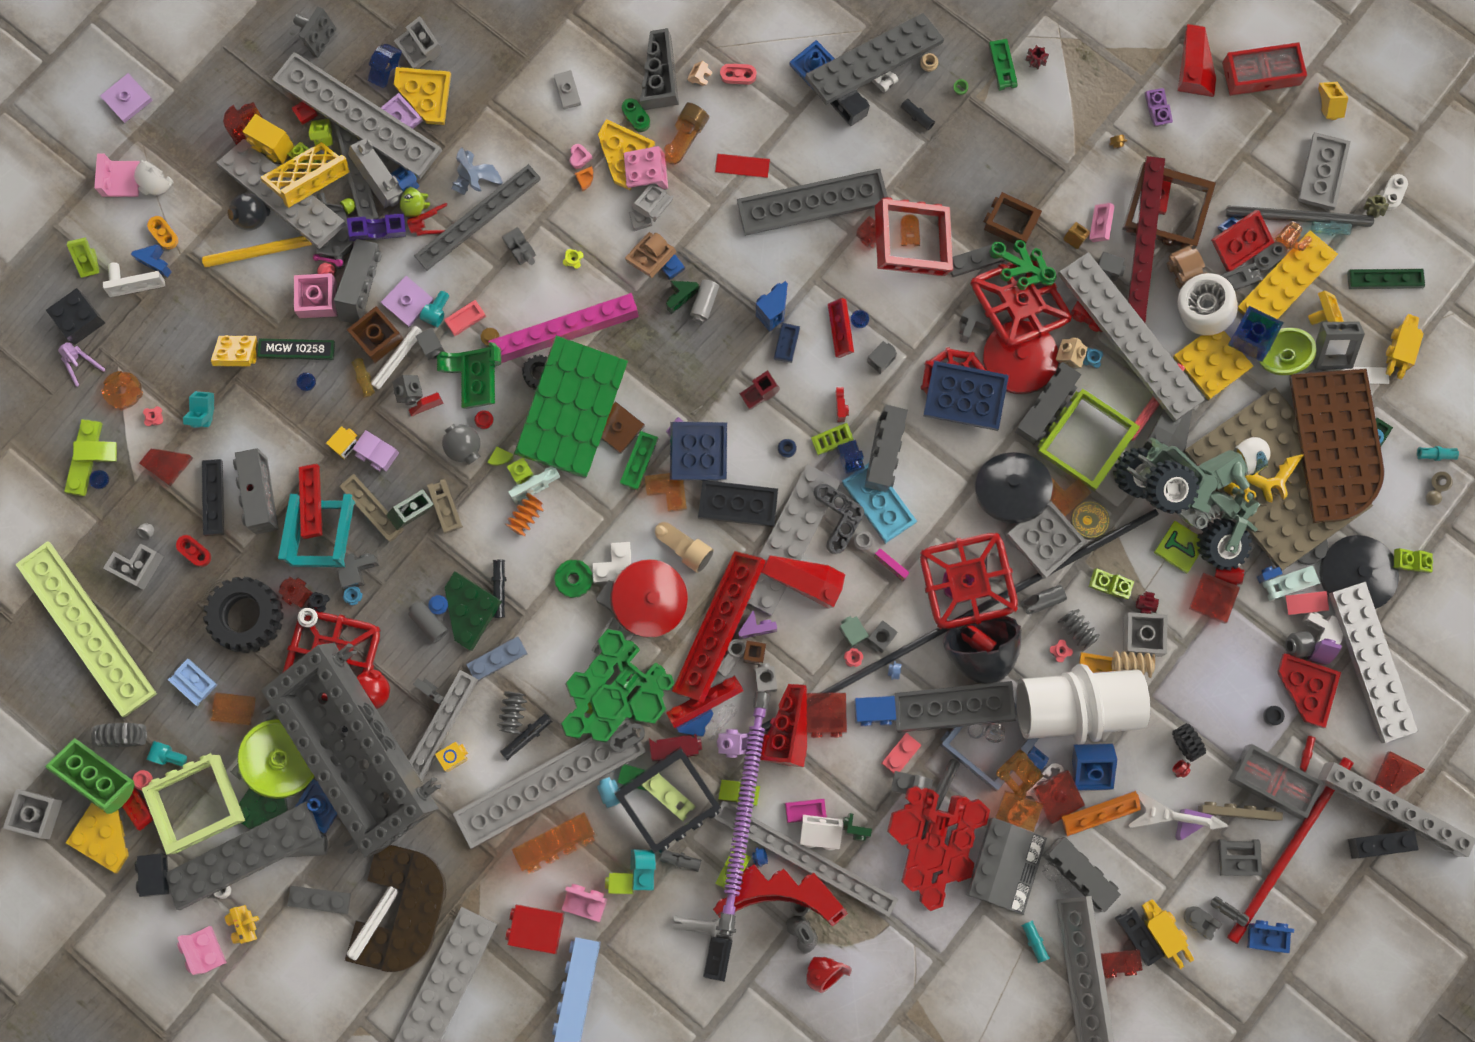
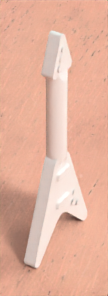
(1158, 813)

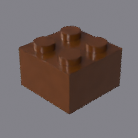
(375, 334)

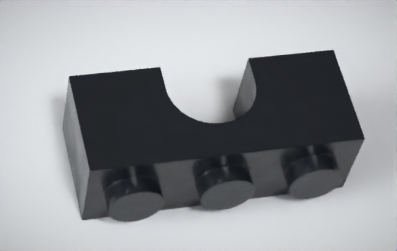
(1383, 844)

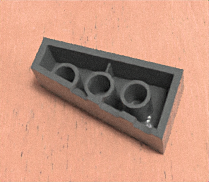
(659, 81)
(357, 281)
(1048, 403)
(885, 448)
(1082, 874)

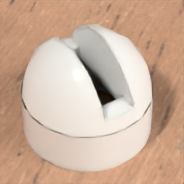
(223, 895)

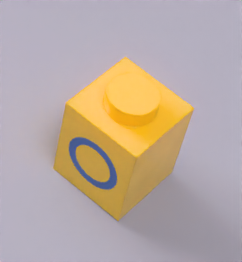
(452, 756)

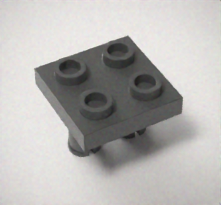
(315, 31)

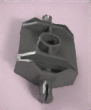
(340, 244)

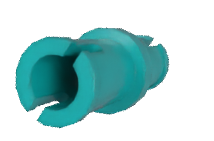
(1437, 453)
(1035, 941)

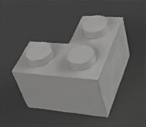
(137, 569)

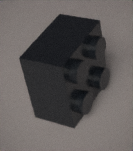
(75, 316)

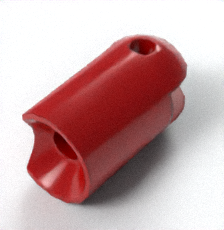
(979, 641)

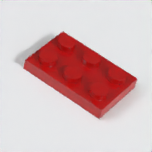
(1242, 241)

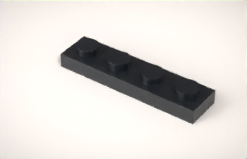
(212, 497)

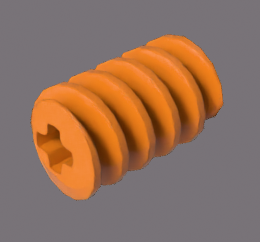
(525, 514)

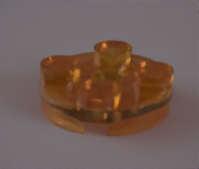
(111, 388)

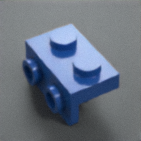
(1268, 937)

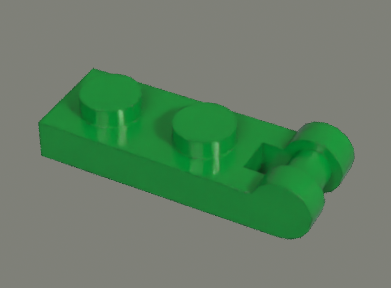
(1003, 64)

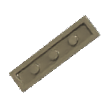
(370, 507)
(1248, 812)

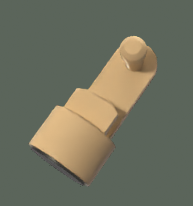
(693, 553)

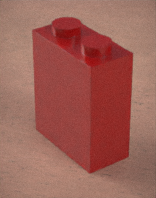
(535, 929)

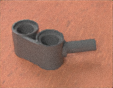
(520, 248)

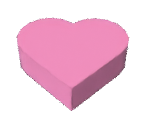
(579, 157)

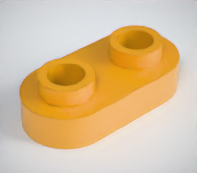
(163, 233)

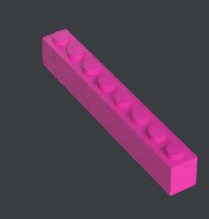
(567, 327)

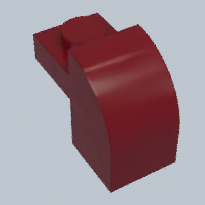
(763, 389)

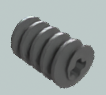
(1079, 629)
(512, 712)

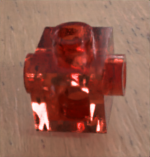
(867, 232)
(294, 591)

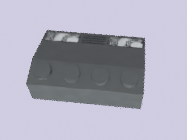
(1006, 866)

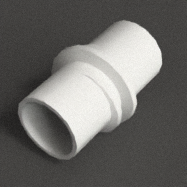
(1082, 704)

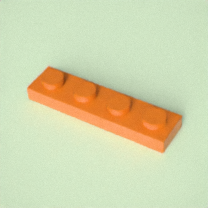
(1101, 813)

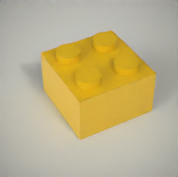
(268, 139)

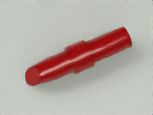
(1307, 753)

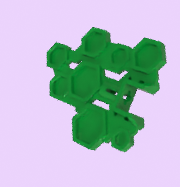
(610, 701)

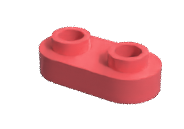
(738, 72)

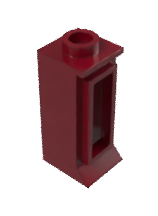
(664, 747)

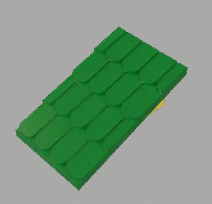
(570, 407)

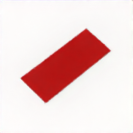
(742, 165)

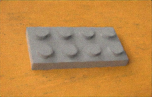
(1324, 171)

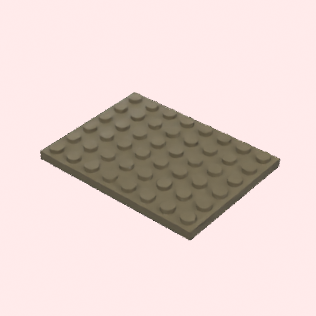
(1282, 525)

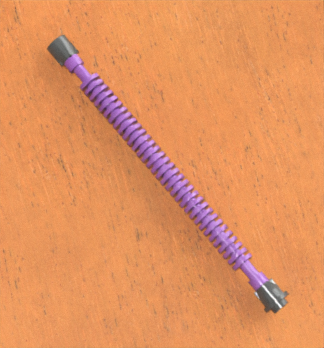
(747, 789)

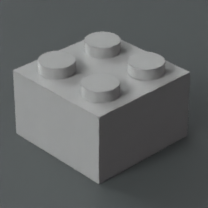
(1145, 633)
(32, 814)

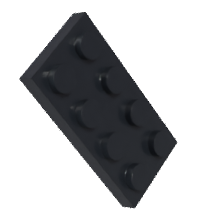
(738, 503)

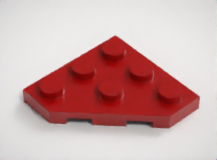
(1310, 688)

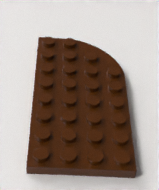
(1338, 442)

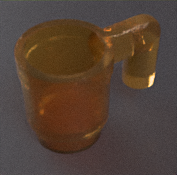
(1289, 236)

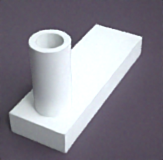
(120, 286)

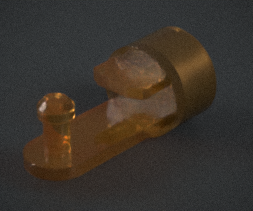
(689, 123)

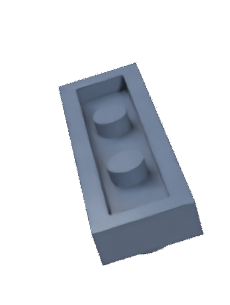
(497, 659)

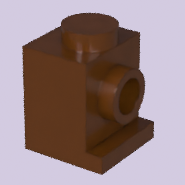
(754, 652)

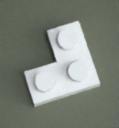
(609, 570)

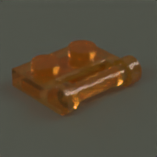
(1024, 769)

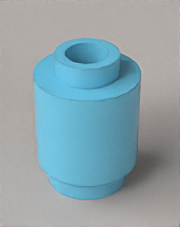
(606, 790)

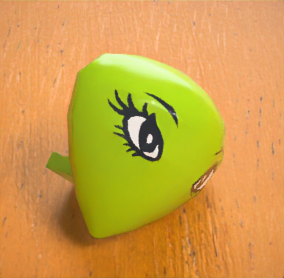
(413, 202)

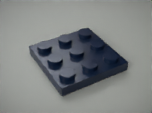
(698, 450)

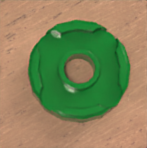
(573, 567)

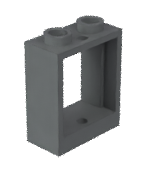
(1330, 331)

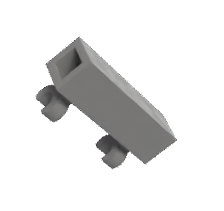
(375, 173)

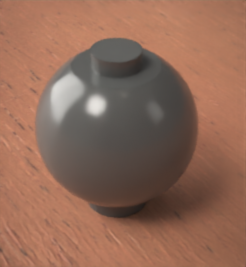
(461, 443)

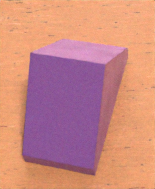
(1185, 829)

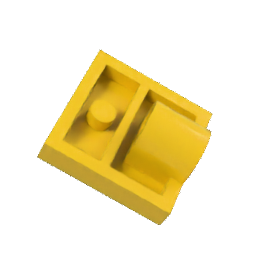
(235, 351)

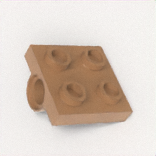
(650, 254)

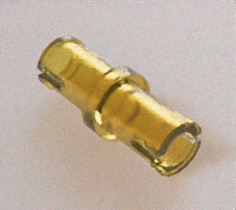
(363, 377)

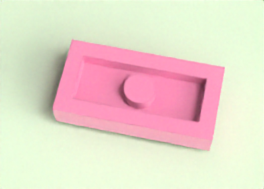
(1101, 222)

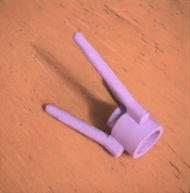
(70, 354)

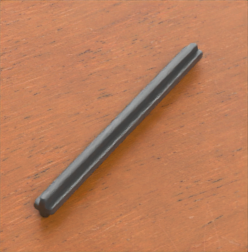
(1301, 216)

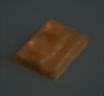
(233, 708)
(1019, 811)

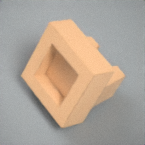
(697, 72)

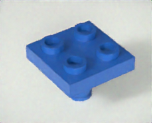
(810, 59)
(320, 806)

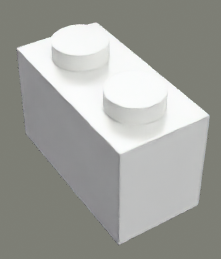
(821, 832)

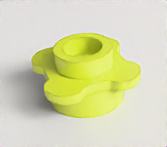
(569, 255)

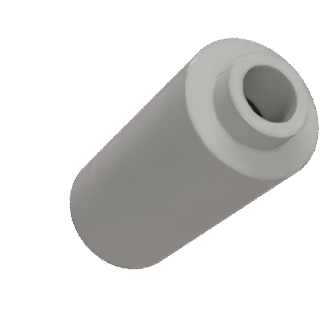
(704, 301)

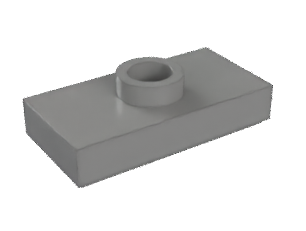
(567, 89)

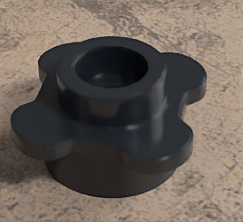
(318, 597)

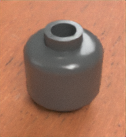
(1300, 644)

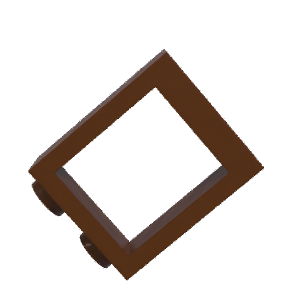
(1005, 233)

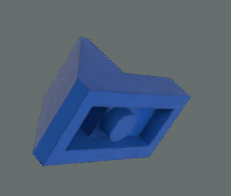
(405, 178)
(150, 257)

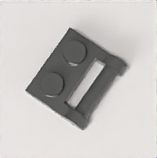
(1240, 864)

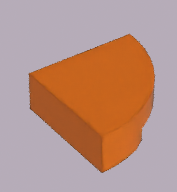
(585, 178)

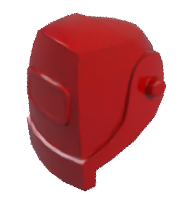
(825, 972)

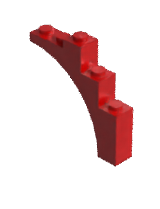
(782, 887)

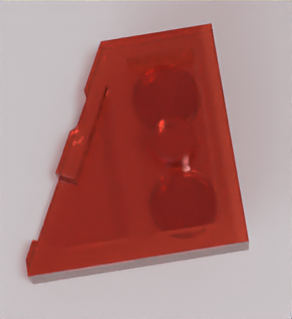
(165, 464)
(1396, 772)

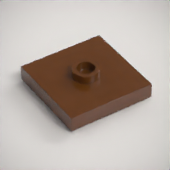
(621, 428)

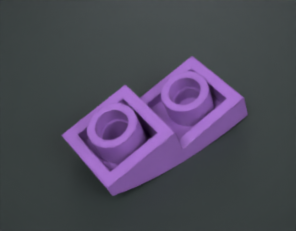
(1158, 107)
(1325, 652)

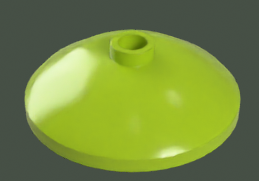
(1290, 352)

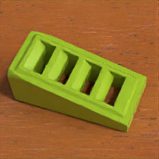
(836, 430)

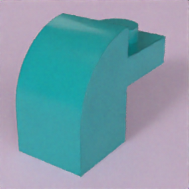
(200, 410)
(643, 867)

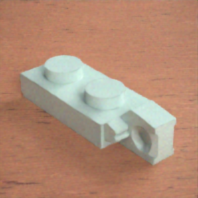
(534, 484)

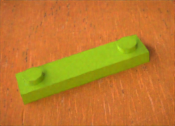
(80, 471)

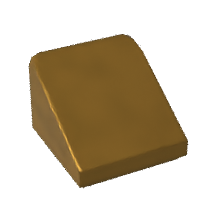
(1076, 235)

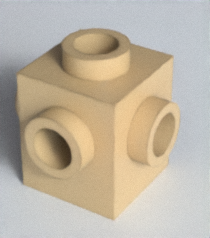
(1072, 352)

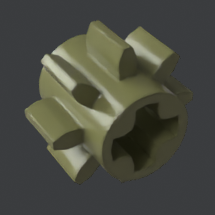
(1376, 206)

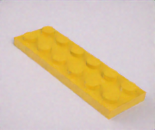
(1289, 278)

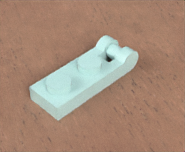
(1291, 583)

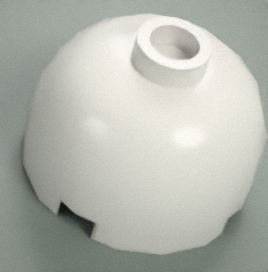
(151, 179)

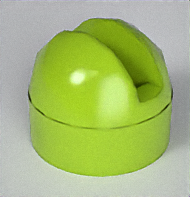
(349, 205)

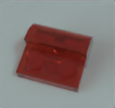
(237, 120)

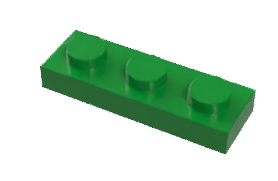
(639, 460)

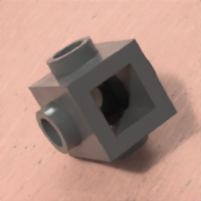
(407, 389)

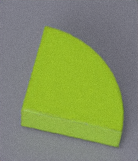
(500, 457)

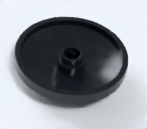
(1013, 487)
(1357, 561)

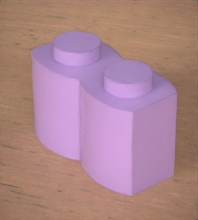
(376, 451)

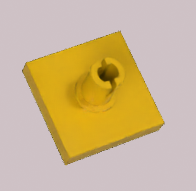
(1330, 310)

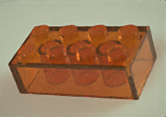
(555, 842)

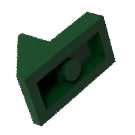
(685, 291)

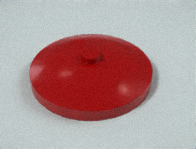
(1027, 364)
(649, 598)

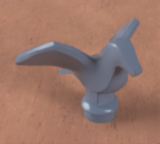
(471, 174)

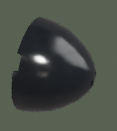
(985, 666)

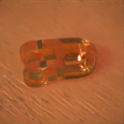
(909, 225)

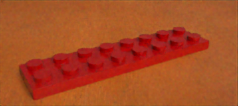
(719, 626)

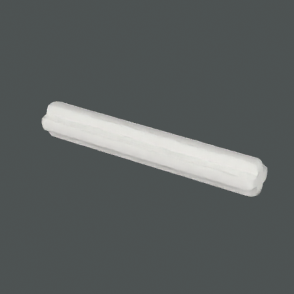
(396, 358)
(372, 923)

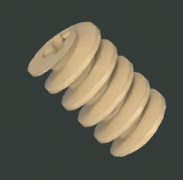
(1131, 662)

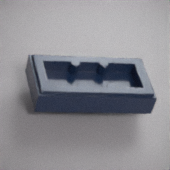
(786, 342)

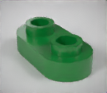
(634, 114)

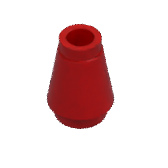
(1232, 576)

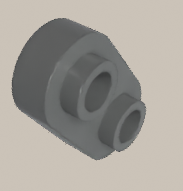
(1270, 256)

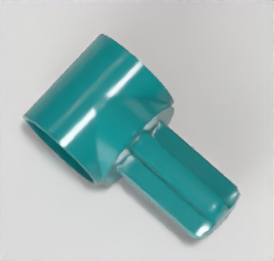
(433, 312)
(163, 753)

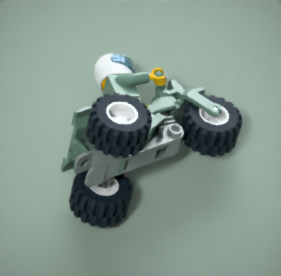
(1179, 486)

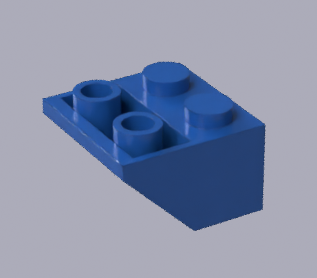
(771, 307)

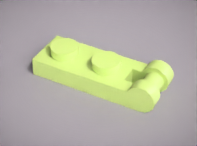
(668, 796)

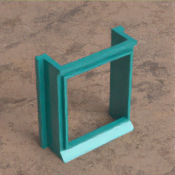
(292, 534)

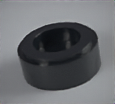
(1273, 715)

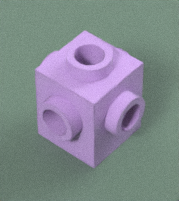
(732, 743)

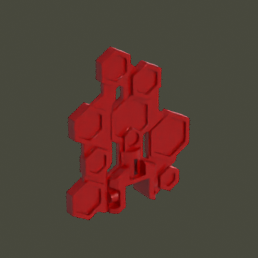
(931, 852)

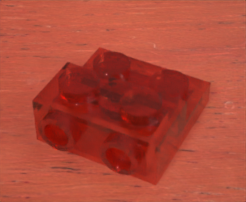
(826, 714)

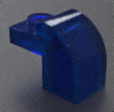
(382, 62)
(850, 457)

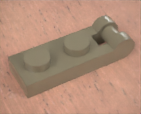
(445, 506)

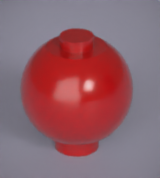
(375, 686)

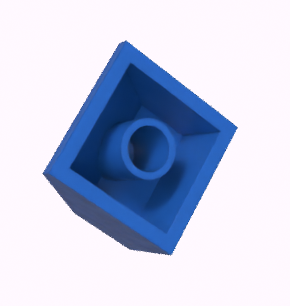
(1094, 766)

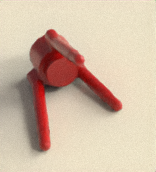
(417, 223)

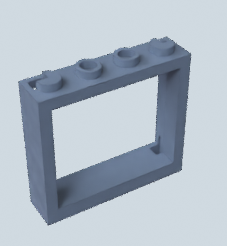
(994, 784)

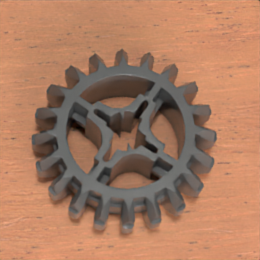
(119, 735)

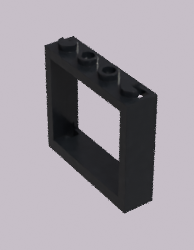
(680, 833)

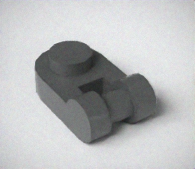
(1196, 917)

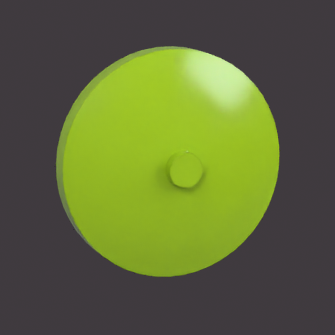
(272, 762)

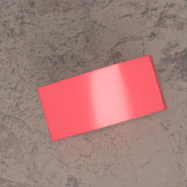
(1307, 602)

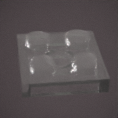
(714, 727)

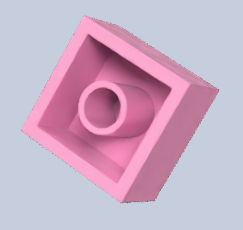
(315, 295)

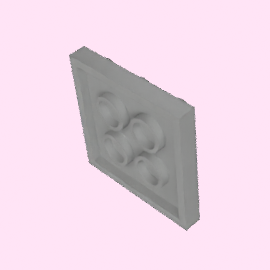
(1046, 540)

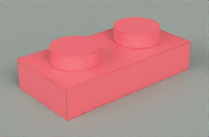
(901, 753)

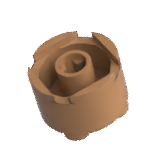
(1185, 265)

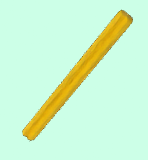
(255, 251)

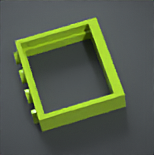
(1065, 414)

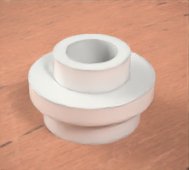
(304, 612)

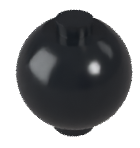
(248, 211)

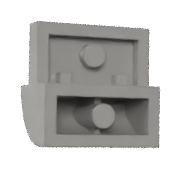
(418, 44)

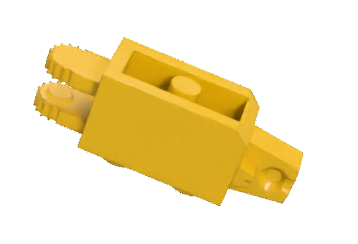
(1404, 346)
(1166, 934)

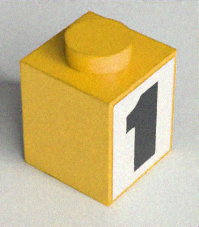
(343, 442)

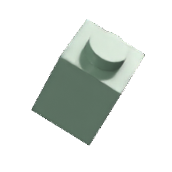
(853, 631)

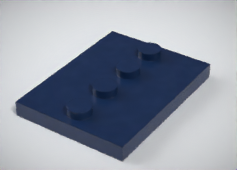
(966, 395)

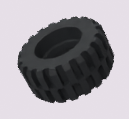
(226, 597)

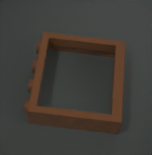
(1179, 179)

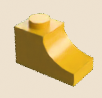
(1333, 100)

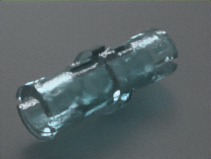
(1318, 227)

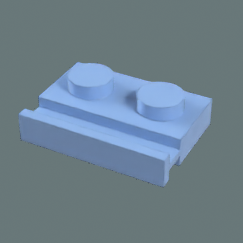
(192, 682)

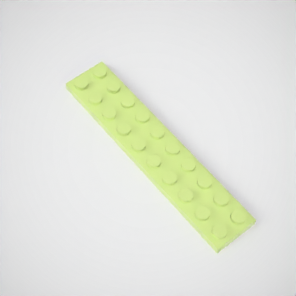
(86, 629)

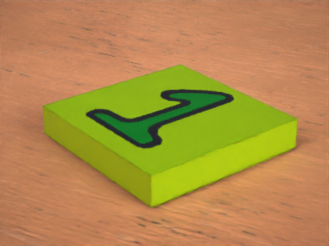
(1179, 547)

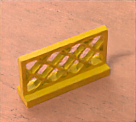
(309, 181)

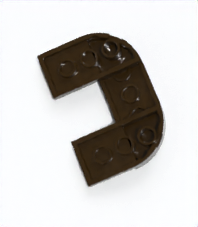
(417, 914)

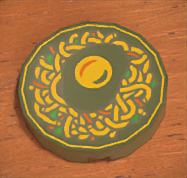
(1090, 519)

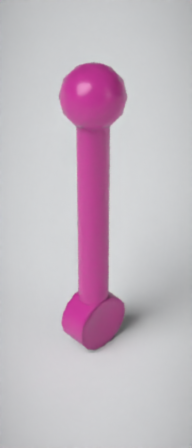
(338, 262)

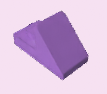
(751, 629)

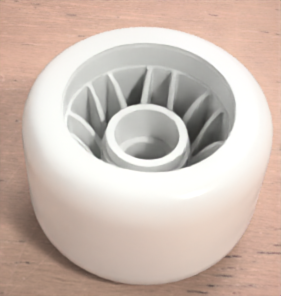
(1204, 292)

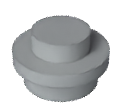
(863, 541)

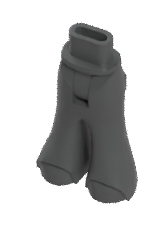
(800, 927)

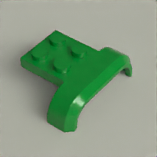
(476, 371)

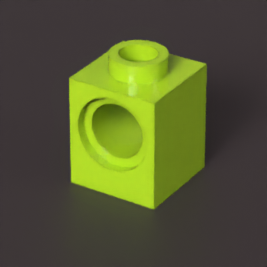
(520, 471)
(619, 883)

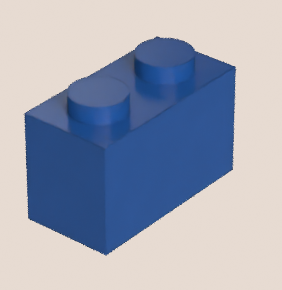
(875, 709)

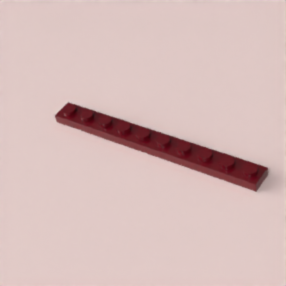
(1146, 235)

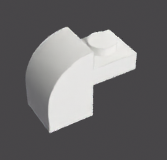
(1328, 628)

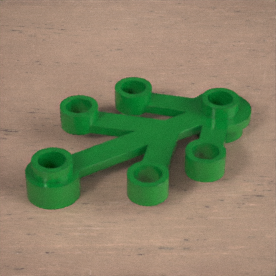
(1024, 265)

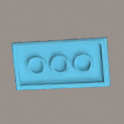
(882, 509)

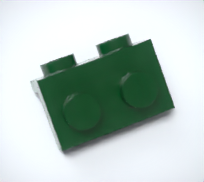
(858, 833)

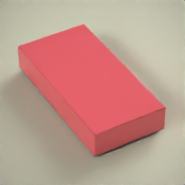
(465, 318)

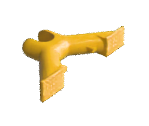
(1278, 481)

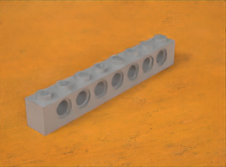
(1396, 809)

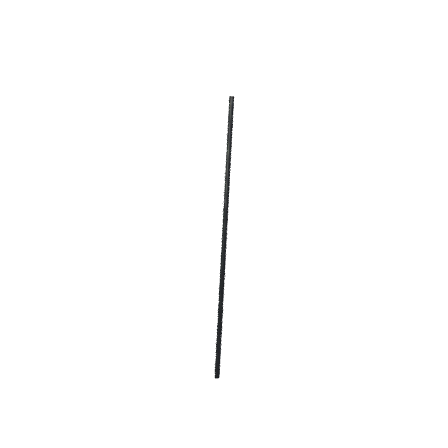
(982, 607)

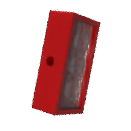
(1264, 68)

